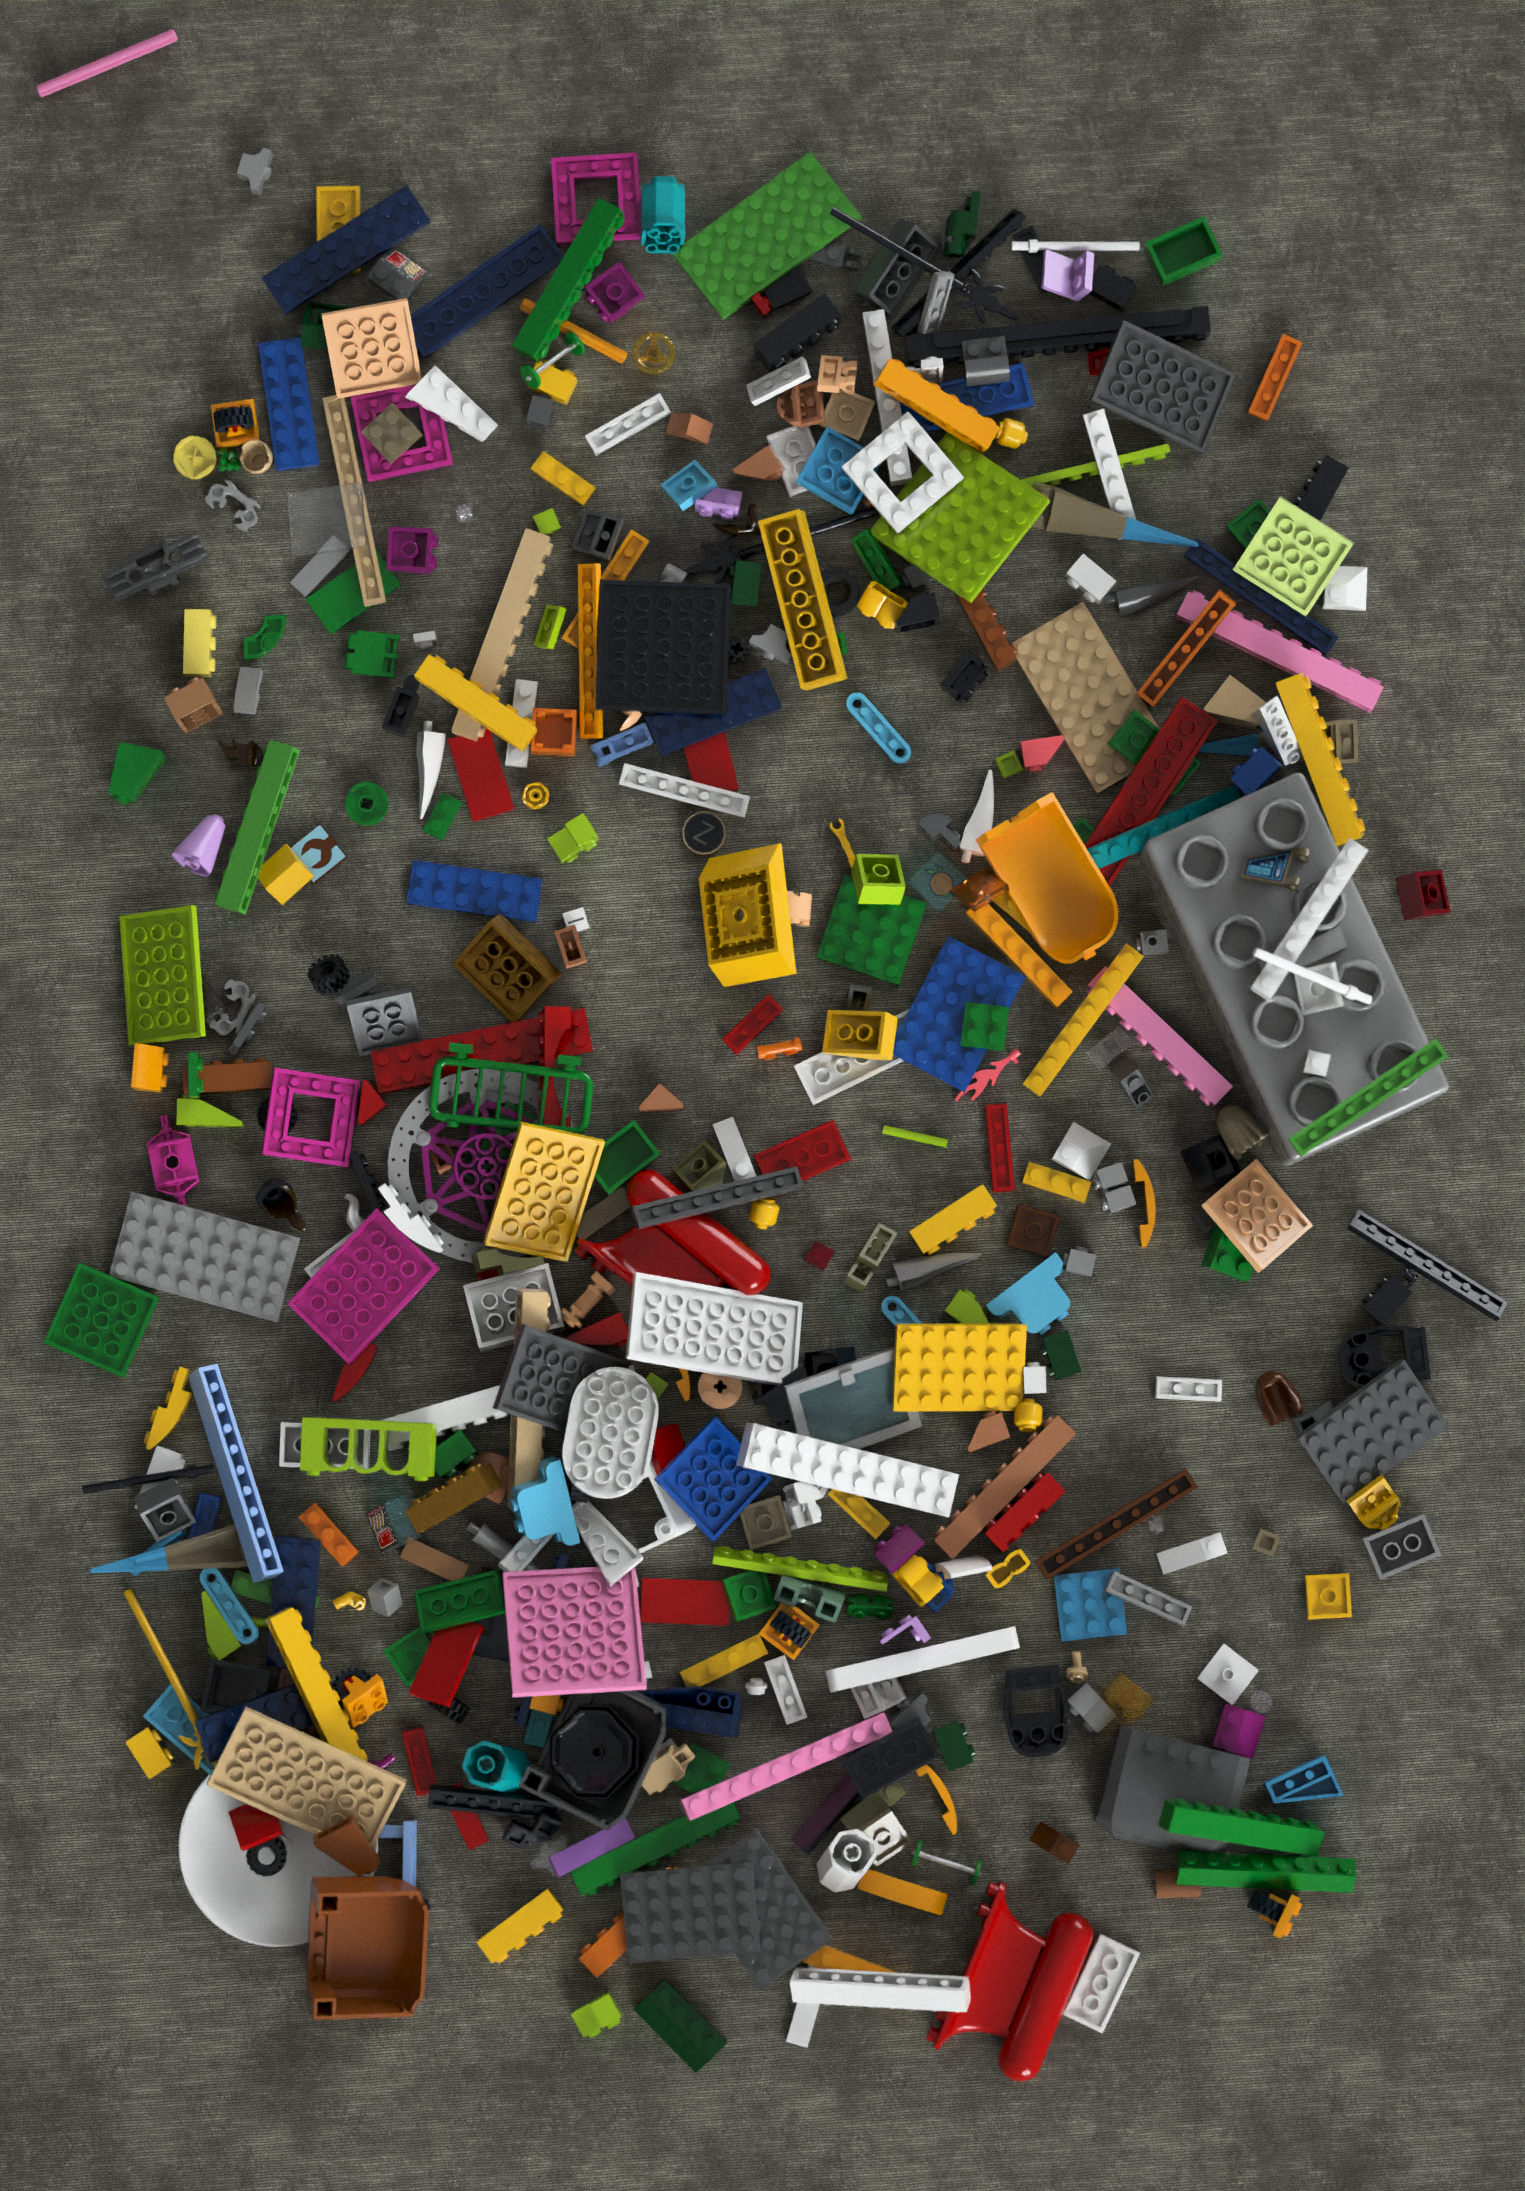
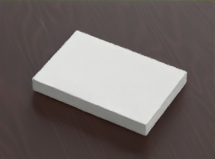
(793, 449)

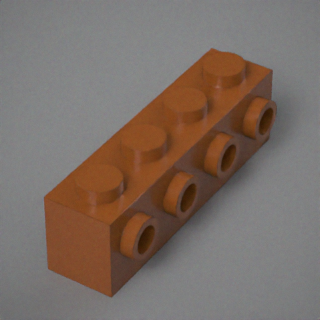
(988, 631)
(233, 1077)

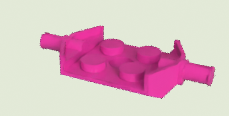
(178, 1144)

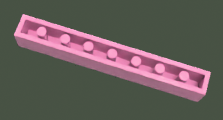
(1166, 1044)

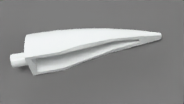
(429, 758)
(980, 821)

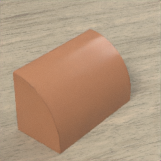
(1167, 1888)

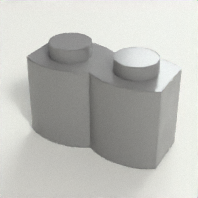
(1090, 1708)

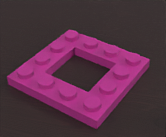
(568, 169)
(434, 455)
(345, 1097)

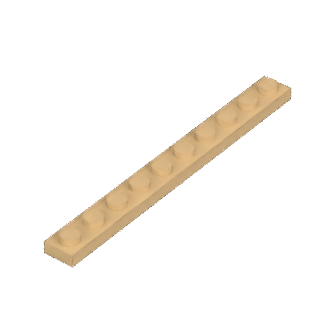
(349, 473)

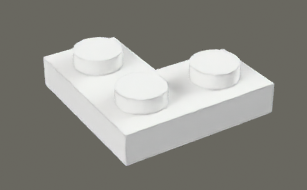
(930, 369)

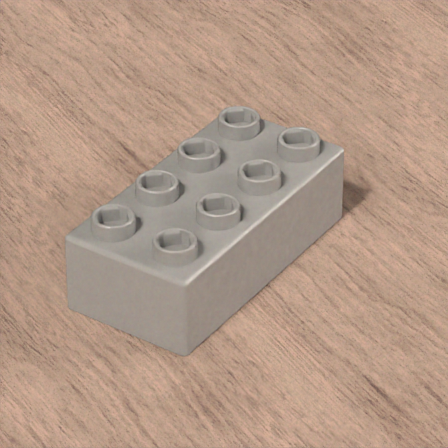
(1223, 921)

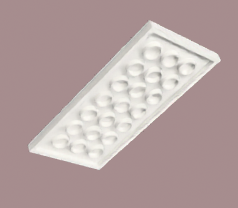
(713, 1329)

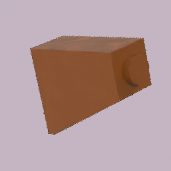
(348, 1846)

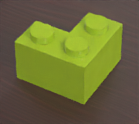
(573, 839)
(596, 2014)

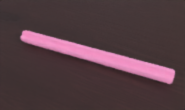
(106, 63)

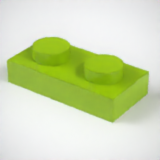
(549, 627)

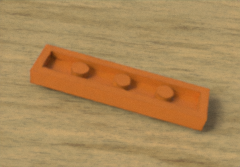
(1275, 377)

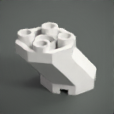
(846, 1860)

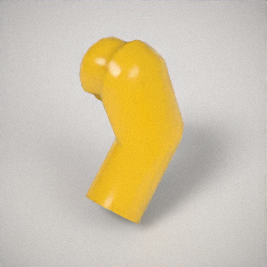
(351, 1599)

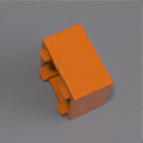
(555, 732)

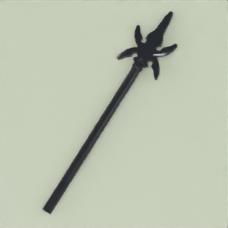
(978, 296)
(726, 558)

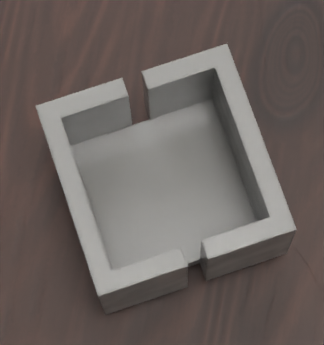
(1109, 1178)

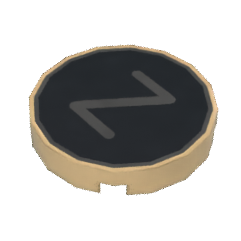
(704, 833)

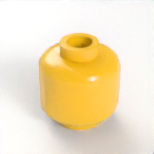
(1011, 433)
(764, 1212)
(1028, 1415)

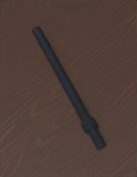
(190, 1471)

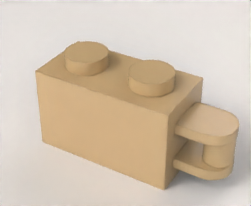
(666, 1767)

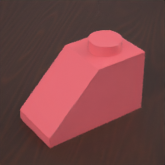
(1039, 752)

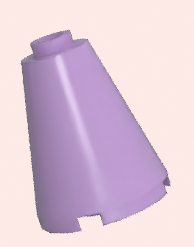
(201, 846)

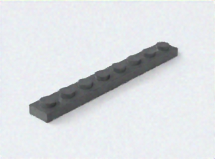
(717, 1197)

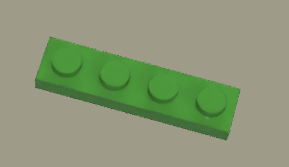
(260, 1591)

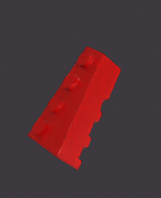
(1024, 1512)

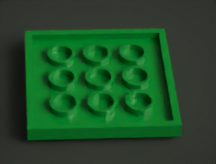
(871, 936)
(101, 1320)

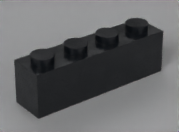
(1321, 487)

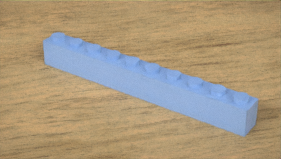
(235, 1473)

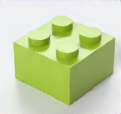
(878, 879)

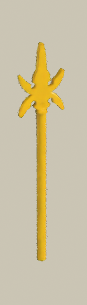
(170, 1674)

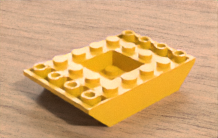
(762, 941)

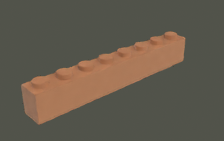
(1004, 1487)

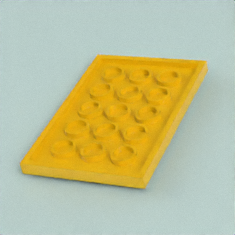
(544, 1192)
(958, 1367)

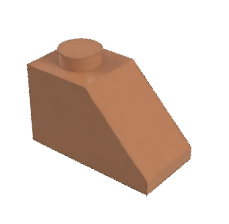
(761, 466)
(989, 1431)

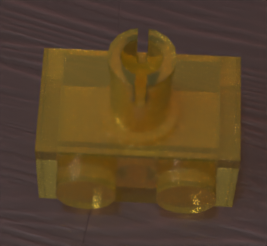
(1128, 1696)

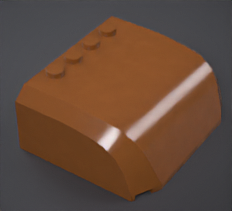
(365, 1948)

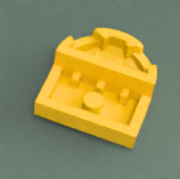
(1376, 1504)

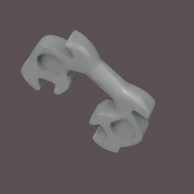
(218, 494)
(239, 991)

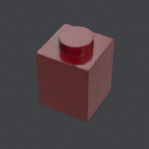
(819, 1256)

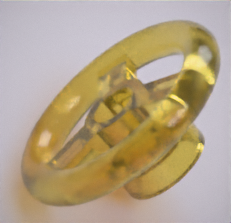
(668, 361)

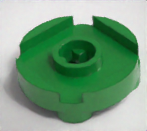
(355, 799)

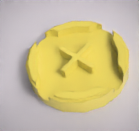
(195, 457)

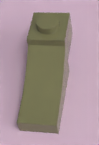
(870, 1258)
(490, 1259)
(872, 1806)

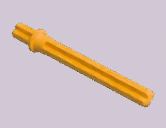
(586, 337)

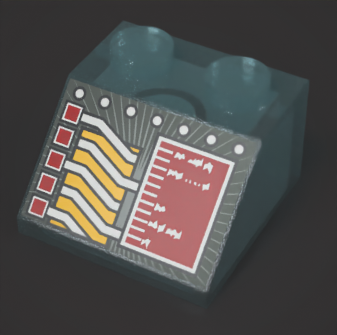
(391, 1524)

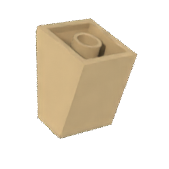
(1234, 704)

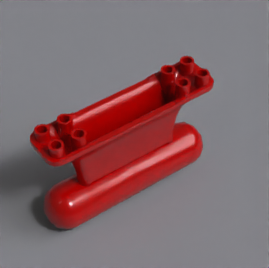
(682, 1249)
(1018, 1984)

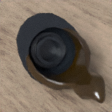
(279, 1201)

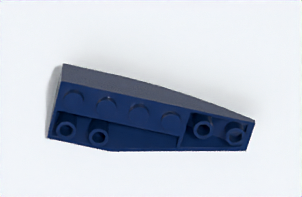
(700, 1709)

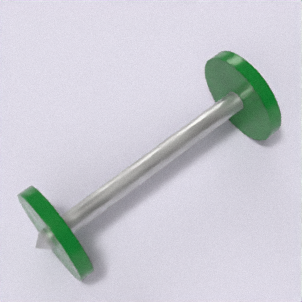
(573, 344)
(976, 1872)

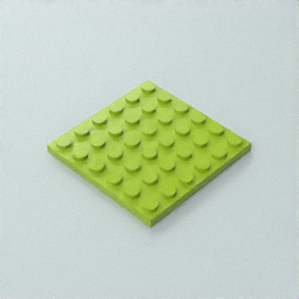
(970, 527)

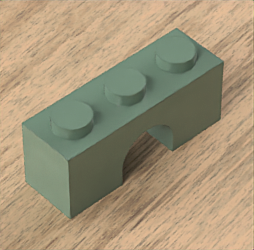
(823, 1599)

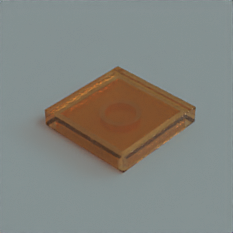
(979, 889)

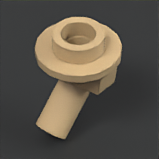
(1077, 1673)

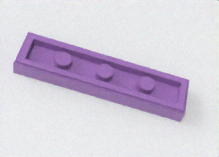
(591, 1848)

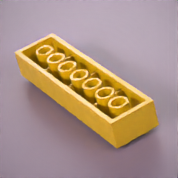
(802, 599)

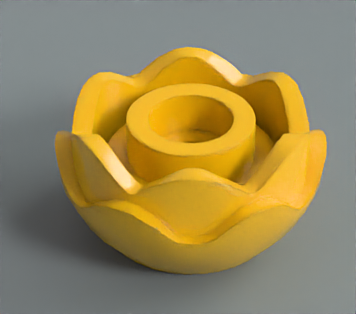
(529, 792)

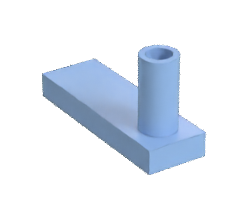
(408, 1832)

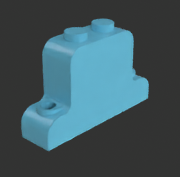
(1035, 1297)
(545, 1505)

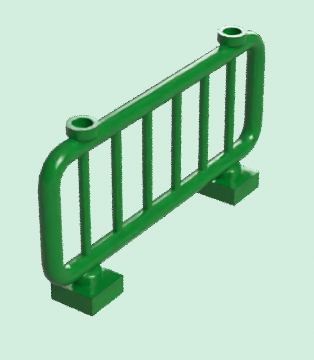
(460, 1059)

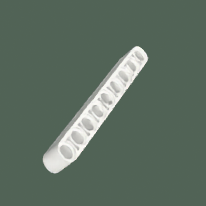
(922, 1659)

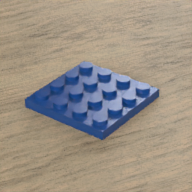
(708, 1482)

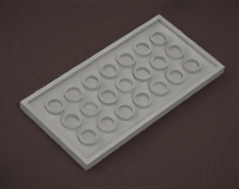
(204, 1256)

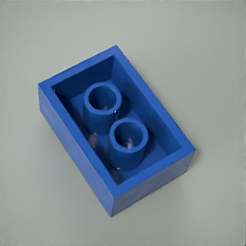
(1256, 771)

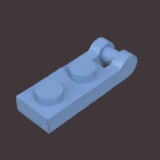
(622, 744)

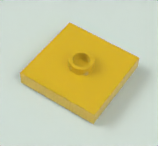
(1328, 1596)

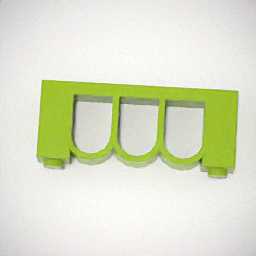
(315, 1446)

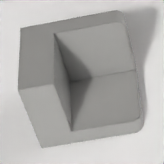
(385, 1597)

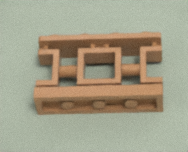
(587, 1300)

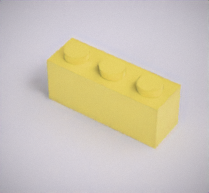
(198, 643)

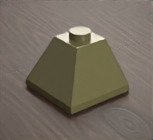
(701, 1168)

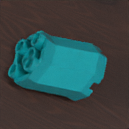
(662, 215)
(495, 1766)

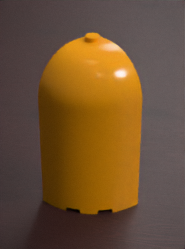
(1052, 881)

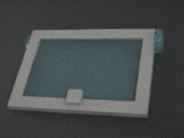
(850, 1403)

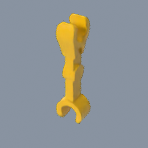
(840, 833)

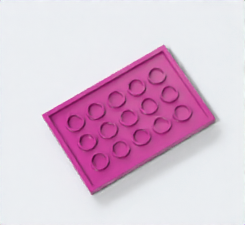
(363, 1286)

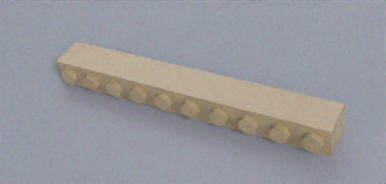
(506, 624)
(527, 1436)

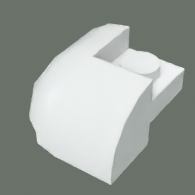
(801, 1505)

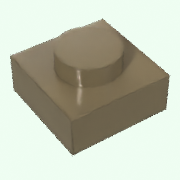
(1266, 1542)

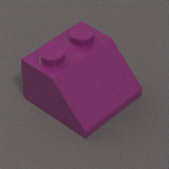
(898, 1547)
(1238, 1730)

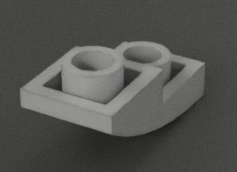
(247, 690)

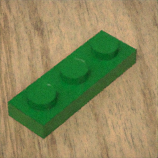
(875, 560)

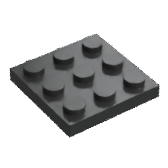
(384, 1020)

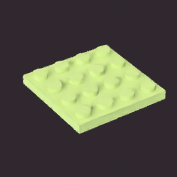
(1293, 556)

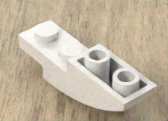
(415, 1227)

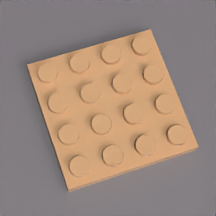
(371, 348)
(1257, 1215)

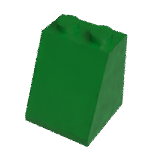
(133, 771)

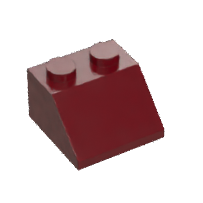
(1422, 894)

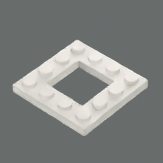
(943, 472)

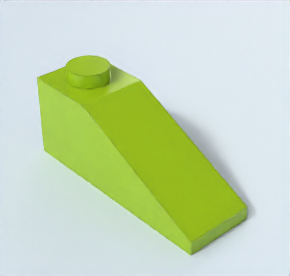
(198, 1113)
(966, 1309)
(218, 1634)

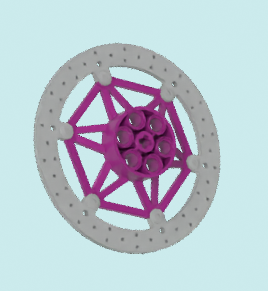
(427, 1139)

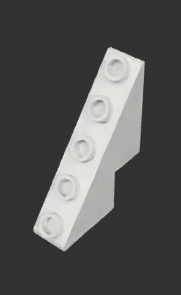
(1278, 731)

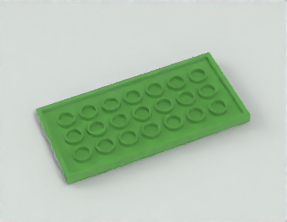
(765, 236)

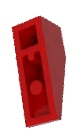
(603, 1333)

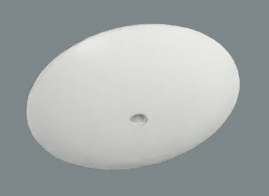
(232, 1896)

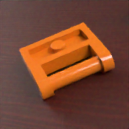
(788, 1047)

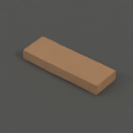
(434, 1560)

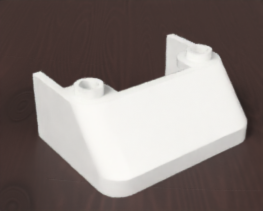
(676, 1521)

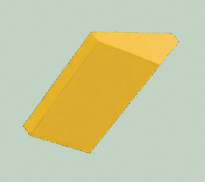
(284, 874)

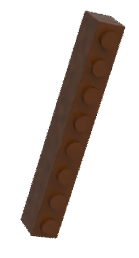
(1116, 1524)

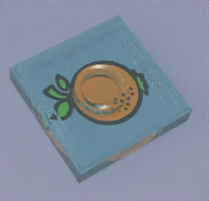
(936, 880)

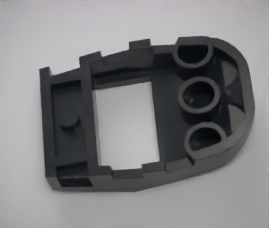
(1362, 1357)
(1036, 1732)

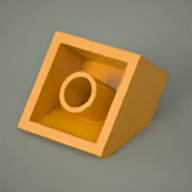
(149, 1068)

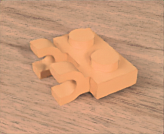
(830, 375)

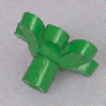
(228, 460)

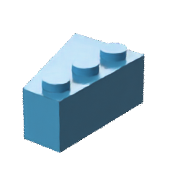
(1304, 1782)

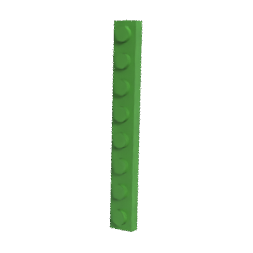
(1368, 1097)

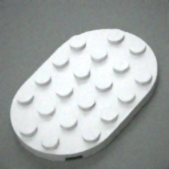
(610, 1432)

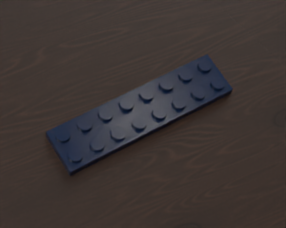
(346, 249)
(484, 290)

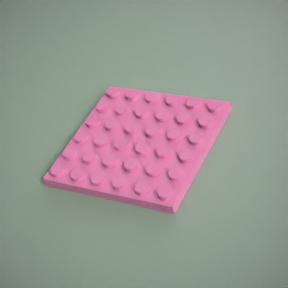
(573, 1632)

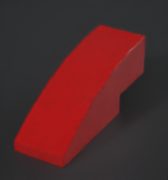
(353, 1373)

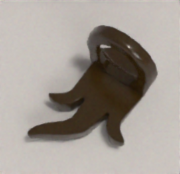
(749, 528)
(247, 754)

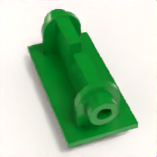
(880, 1608)

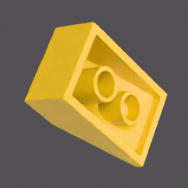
(860, 1034)

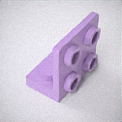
(1068, 276)
(720, 502)
(918, 1630)

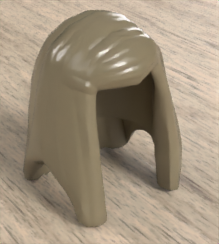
(1239, 1130)

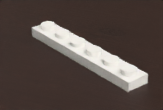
(1108, 463)
(684, 790)

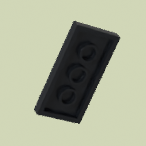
(890, 1758)

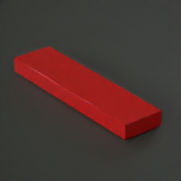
(999, 1147)

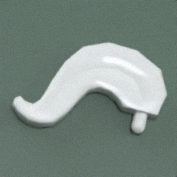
(353, 1217)

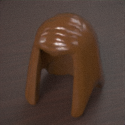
(1277, 1398)

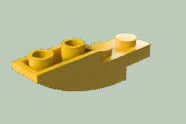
(166, 1419)

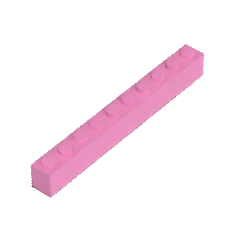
(1287, 655)
(785, 1766)

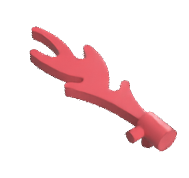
(984, 1075)

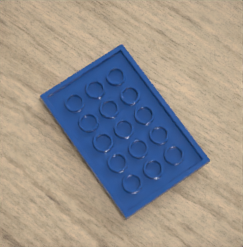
(934, 1022)

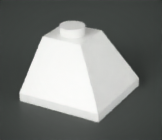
(1346, 589)
(1081, 1151)

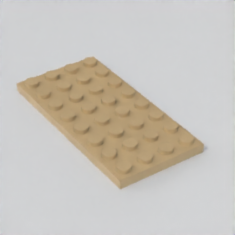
(1082, 691)
(303, 1778)

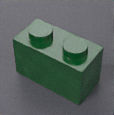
(745, 582)
(1060, 1355)
(953, 1745)

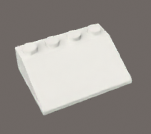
(494, 1304)

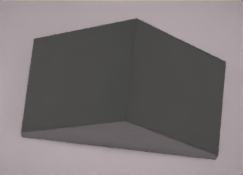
(858, 998)

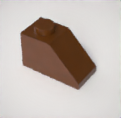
(1054, 1842)

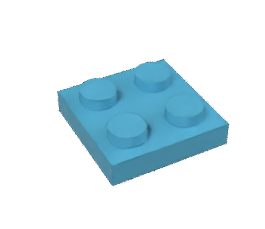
(688, 485)

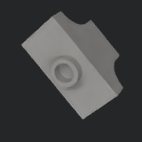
(255, 169)
(772, 644)

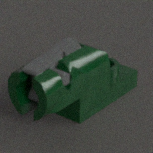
(959, 227)

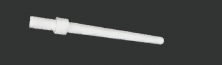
(1033, 246)
(1348, 991)

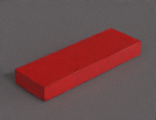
(752, 1024)
(419, 1760)
(469, 1826)

